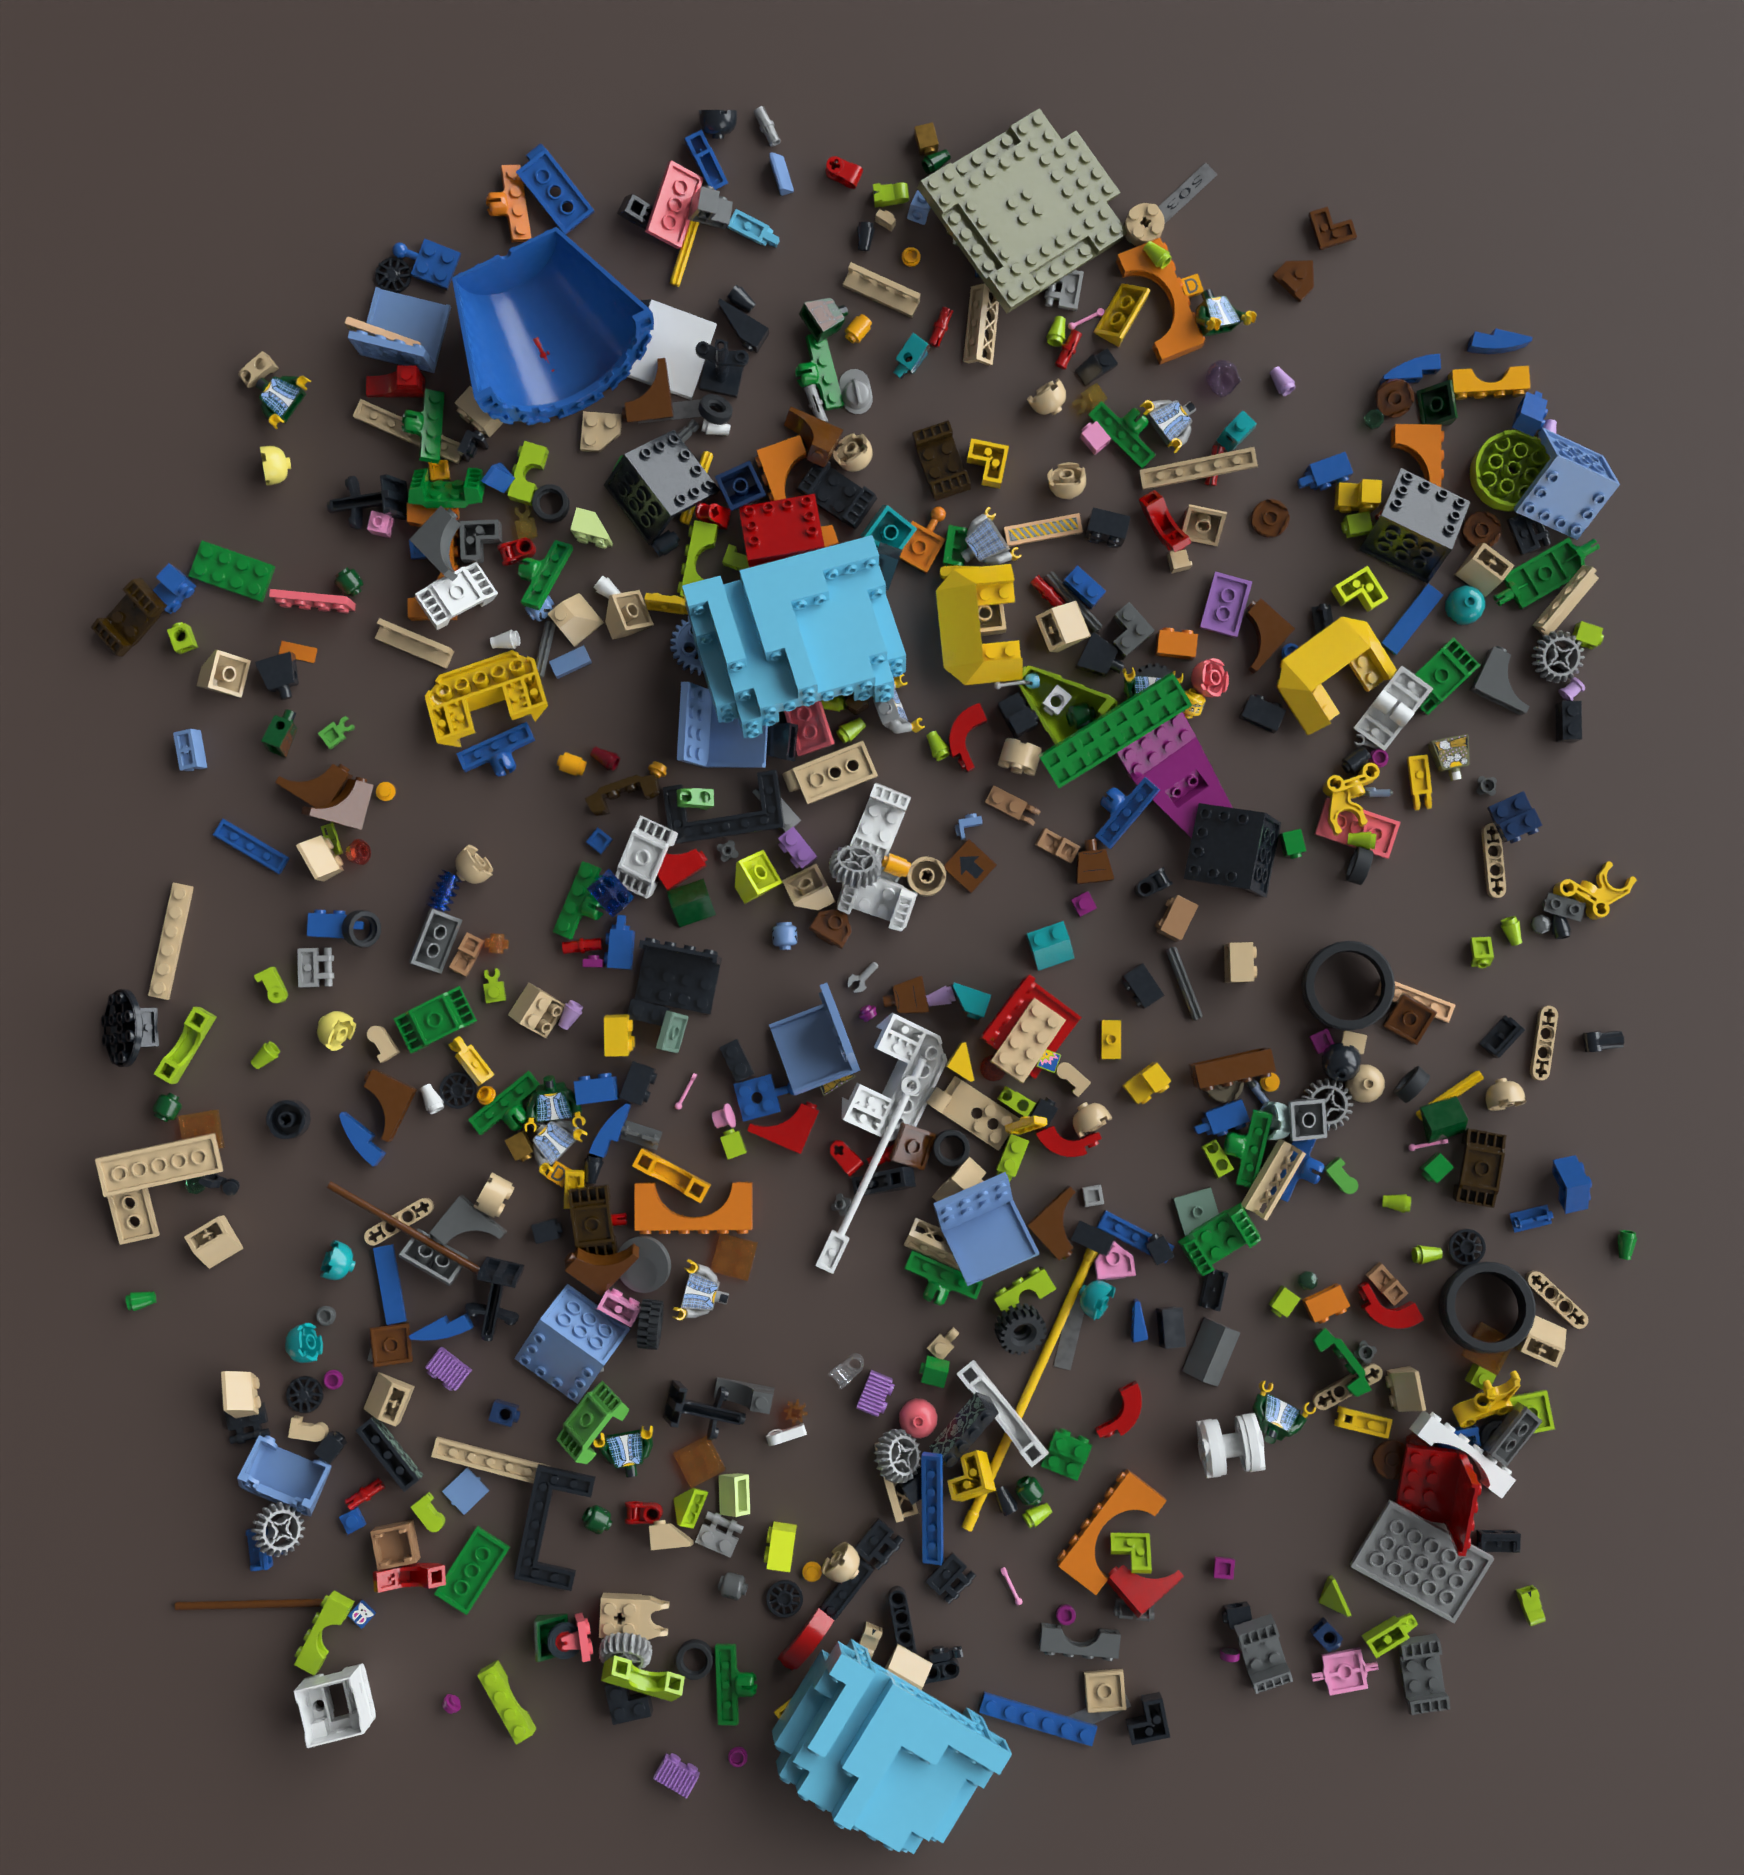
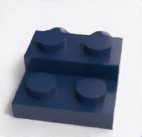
(1514, 817)

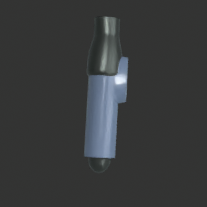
(1373, 792)
(1255, 1087)

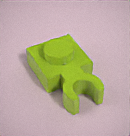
(494, 990)

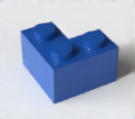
(173, 587)
(596, 1090)
(1572, 1183)

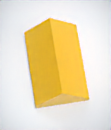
(1121, 313)
(961, 1063)

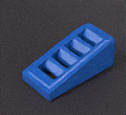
(1138, 1328)

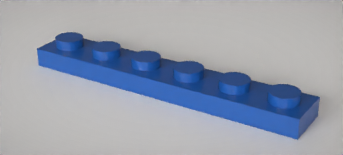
(932, 1508)
(1038, 1719)

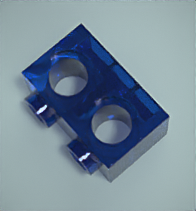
(610, 893)

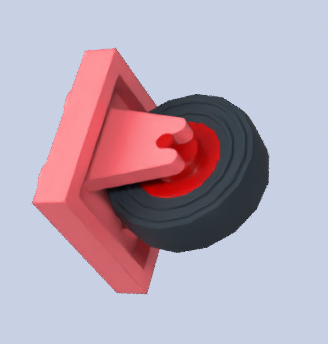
(568, 1639)

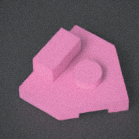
(1116, 1265)

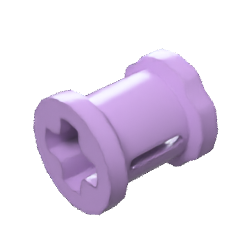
(1572, 689)

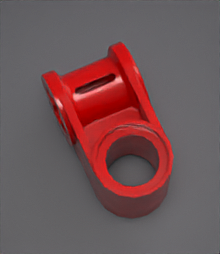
(845, 173)
(713, 514)
(515, 552)
(848, 1160)
(638, 1512)

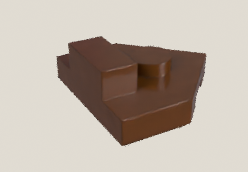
(1296, 278)
(832, 927)

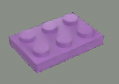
(1225, 604)

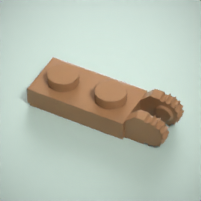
(1010, 805)

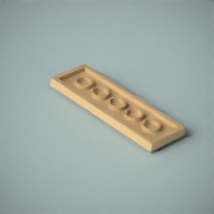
(159, 1164)

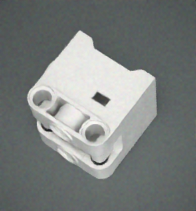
(319, 1722)

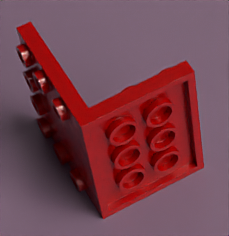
(781, 529)
(1014, 1008)
(1441, 1489)

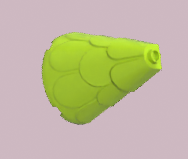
(1057, 725)

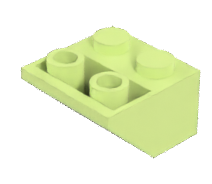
(589, 528)

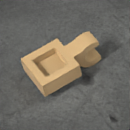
(942, 1344)

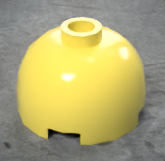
(274, 464)
(334, 1029)

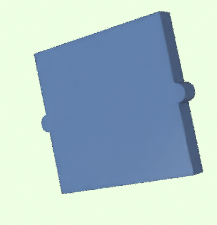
(465, 1491)

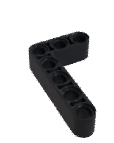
(906, 1626)

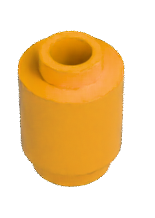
(858, 328)
(571, 764)
(895, 865)

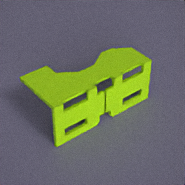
(331, 835)

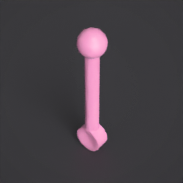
(1100, 312)
(678, 1105)
(1412, 1147)
(1018, 1601)

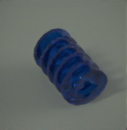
(445, 891)

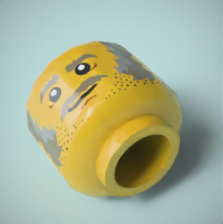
(1197, 701)

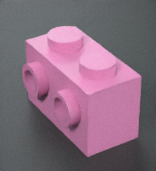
(619, 1307)

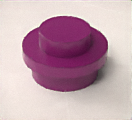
(1379, 757)
(867, 1013)
(333, 1379)
(451, 1704)
(737, 1756)

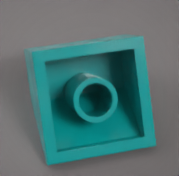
(889, 528)
(1050, 945)
(971, 1000)

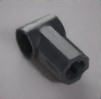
(1598, 1041)

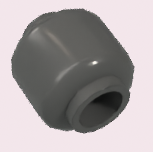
(732, 1586)

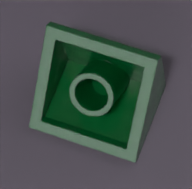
(1437, 404)
(691, 903)
(1443, 1119)
(542, 1627)

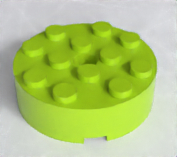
(1490, 470)

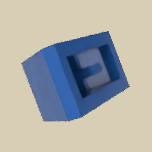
(498, 477)

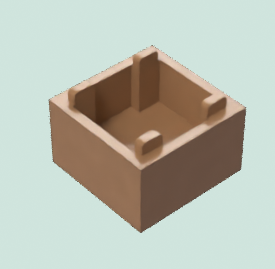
(1176, 918)
(395, 1544)

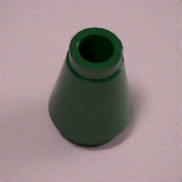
(935, 161)

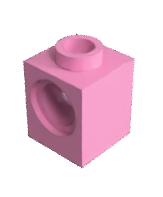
(1095, 437)
(380, 524)

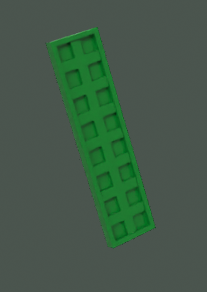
(1115, 730)

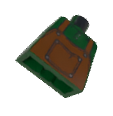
(823, 317)
(280, 734)

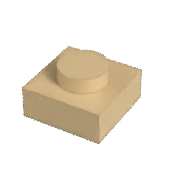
(885, 219)

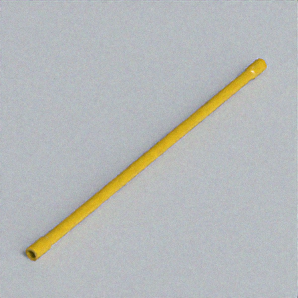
(1088, 1259)

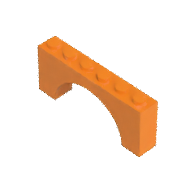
(1184, 333)
(1424, 445)
(777, 463)
(417, 516)
(654, 1215)
(1126, 1495)

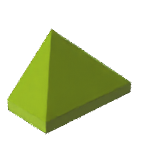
(688, 1507)
(1333, 1598)

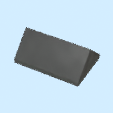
(435, 940)
(432, 1261)
(1210, 1352)
(1512, 1434)

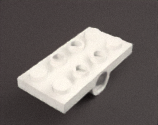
(1393, 708)

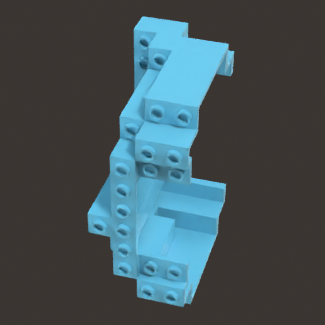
(796, 634)
(882, 1750)

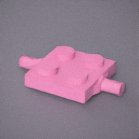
(1344, 1671)

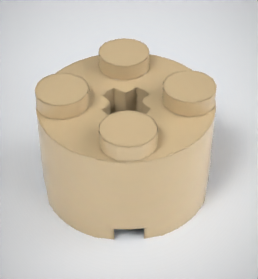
(1145, 214)
(1020, 756)
(927, 865)
(493, 1195)

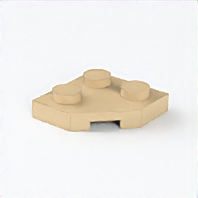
(599, 430)

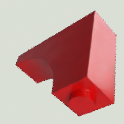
(404, 382)
(680, 867)
(792, 1132)
(1140, 1592)

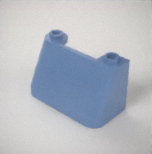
(283, 1476)

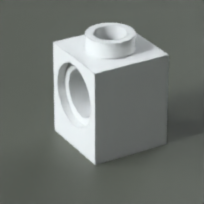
(1062, 695)

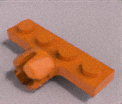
(511, 204)

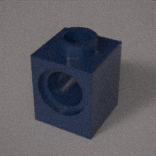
(496, 1416)
(1323, 1627)

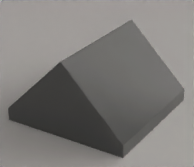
(1307, 1119)

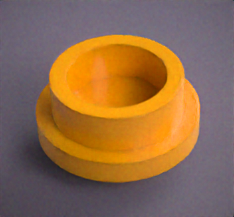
(911, 256)
(657, 769)
(385, 791)
(1270, 1083)
(486, 1095)
(812, 1571)

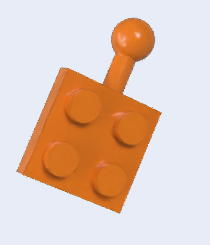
(924, 543)

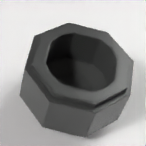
(1540, 924)

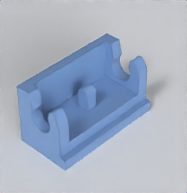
(190, 750)

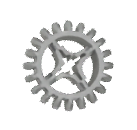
(1567, 668)
(855, 866)
(1343, 1109)
(897, 1456)
(266, 1541)
(628, 1647)

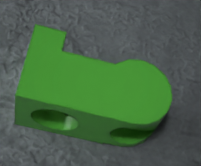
(695, 798)
(1340, 1177)

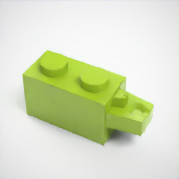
(1012, 1156)
(1389, 1634)

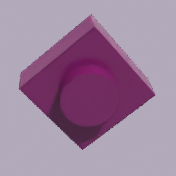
(1084, 904)
(593, 961)
(1321, 1040)
(1224, 1568)

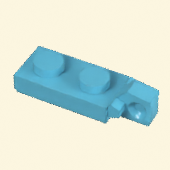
(752, 229)

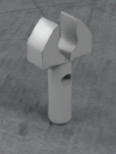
(862, 977)

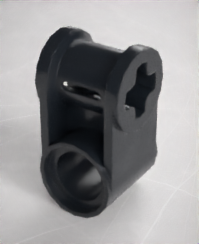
(1156, 882)

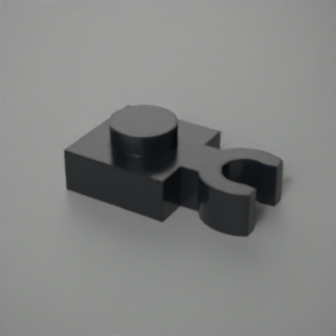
(940, 1653)

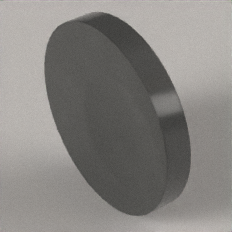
(651, 1267)

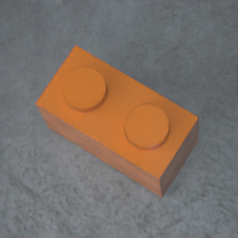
(1176, 644)
(1326, 1303)

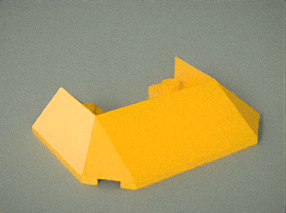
(960, 625)
(1321, 657)
(480, 685)

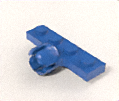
(497, 750)
(1124, 810)
(1304, 1170)

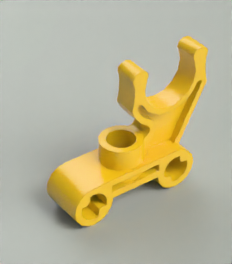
(1346, 790)
(1594, 896)
(1496, 1398)

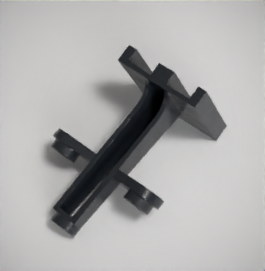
(722, 368)
(392, 498)
(499, 1274)
(677, 1404)

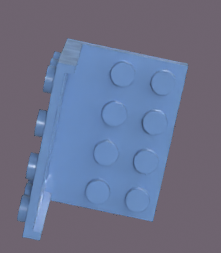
(410, 318)
(1569, 486)
(711, 743)
(814, 1045)
(985, 1229)
(571, 1343)

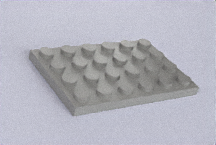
(1420, 1562)

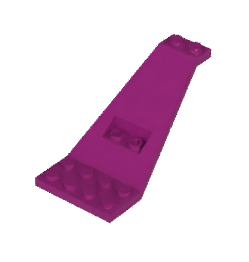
(1170, 760)

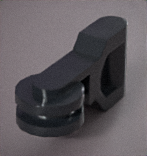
(230, 1186)

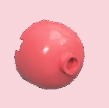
(1209, 678)
(918, 1418)

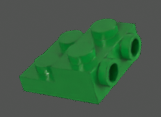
(1066, 1453)

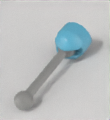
(1031, 681)

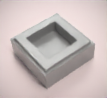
(1092, 1195)

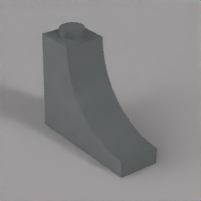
(435, 540)
(1494, 684)
(463, 1218)
(753, 1396)

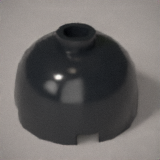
(718, 122)
(1341, 1062)

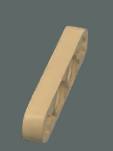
(1498, 860)
(1546, 1043)
(398, 1215)
(1558, 1297)
(1342, 1382)

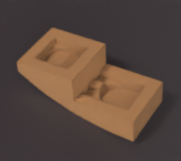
(1057, 845)
(466, 955)
(1386, 1284)

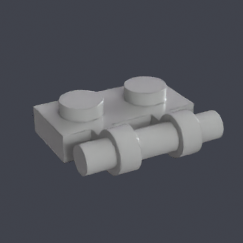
(1069, 293)
(309, 967)
(716, 1539)

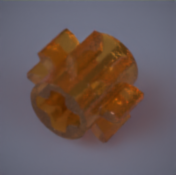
(496, 943)
(797, 1406)

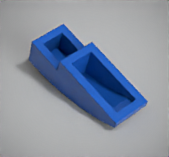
(705, 160)
(1497, 342)
(1414, 369)
(610, 1131)
(361, 1139)
(443, 1328)

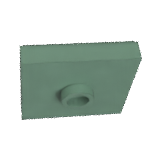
(672, 1032)
(1195, 1209)

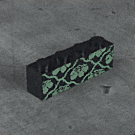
(964, 1429)
(389, 1453)

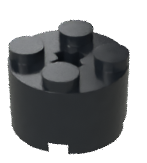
(278, 1123)

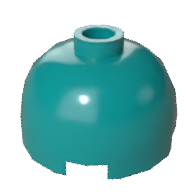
(1465, 605)
(337, 1262)
(1095, 1298)
(303, 1343)

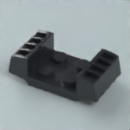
(837, 494)

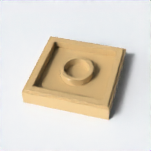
(1104, 1690)

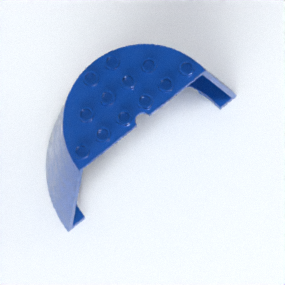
(574, 308)

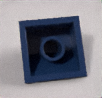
(740, 486)

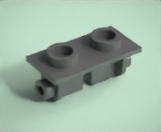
(1563, 907)
(641, 1135)
(1123, 1611)

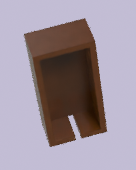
(1231, 1068)

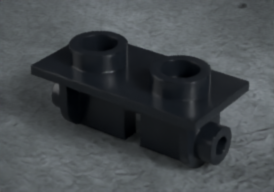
(1322, 617)

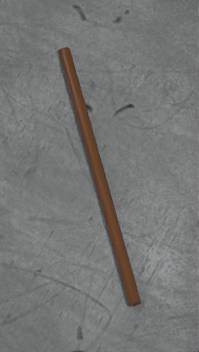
(403, 1227)
(202, 1605)

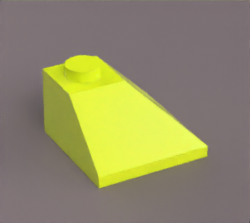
(755, 876)

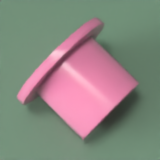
(724, 1117)

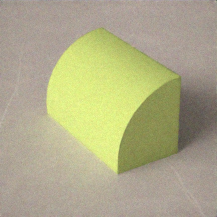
(734, 1494)

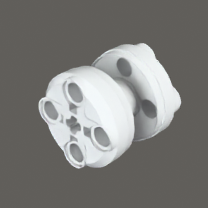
(1244, 1443)

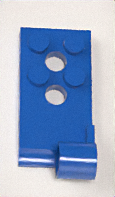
(541, 176)

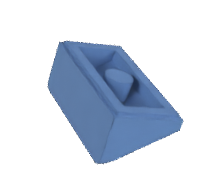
(781, 174)
(570, 662)

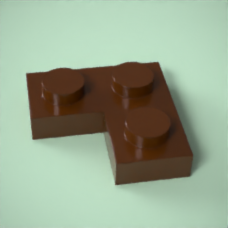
(1330, 234)

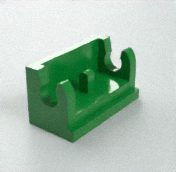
(954, 546)

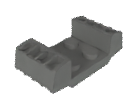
(1263, 1653)
(1423, 1674)

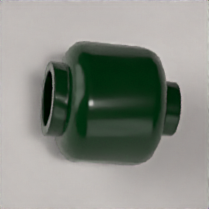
(348, 582)
(1080, 715)
(167, 1107)
(1029, 1490)
(597, 1519)

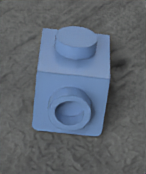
(918, 209)
(970, 821)

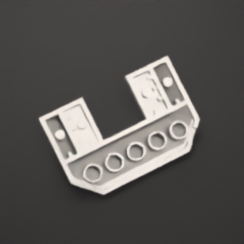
(907, 1044)

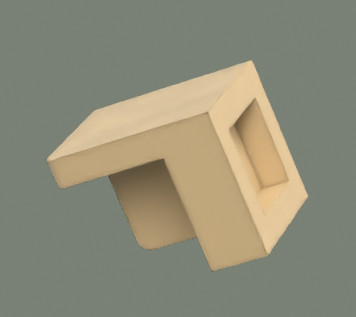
(1178, 561)
(1355, 1039)

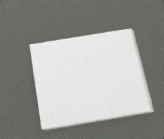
(675, 339)

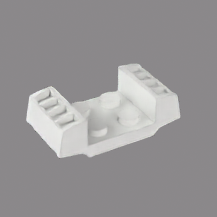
(448, 599)
(881, 820)
(644, 856)
(882, 899)

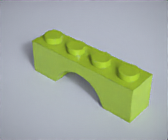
(703, 537)
(194, 1031)
(313, 1653)
(657, 1684)
(512, 1714)

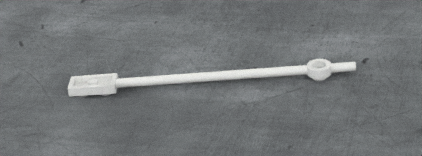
(837, 1241)

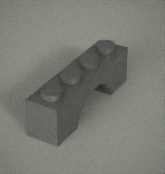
(1104, 1644)

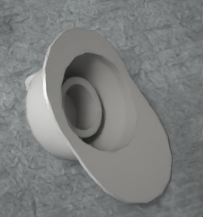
(856, 391)

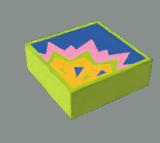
(1049, 1061)

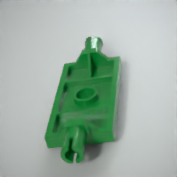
(1544, 573)

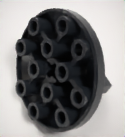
(130, 1027)

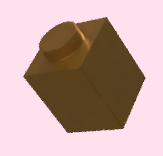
(926, 139)
(520, 1146)

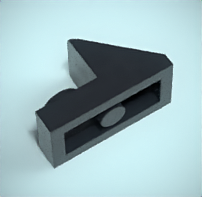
(1096, 366)

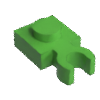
(333, 733)

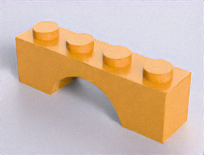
(1466, 384)
(671, 1174)

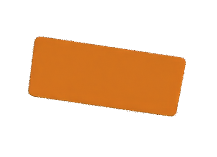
(301, 652)

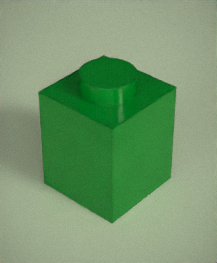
(1292, 843)
(1436, 1168)
(934, 1371)

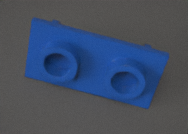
(1531, 1218)

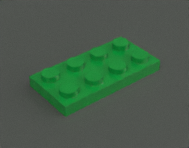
(232, 571)
(472, 1570)

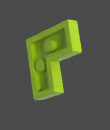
(1135, 1545)

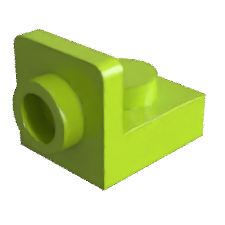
(1481, 952)

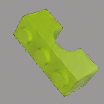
(530, 457)
(1037, 1281)

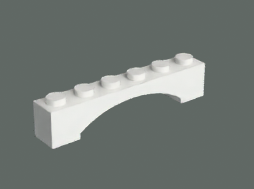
(1010, 1421)
(1432, 1431)

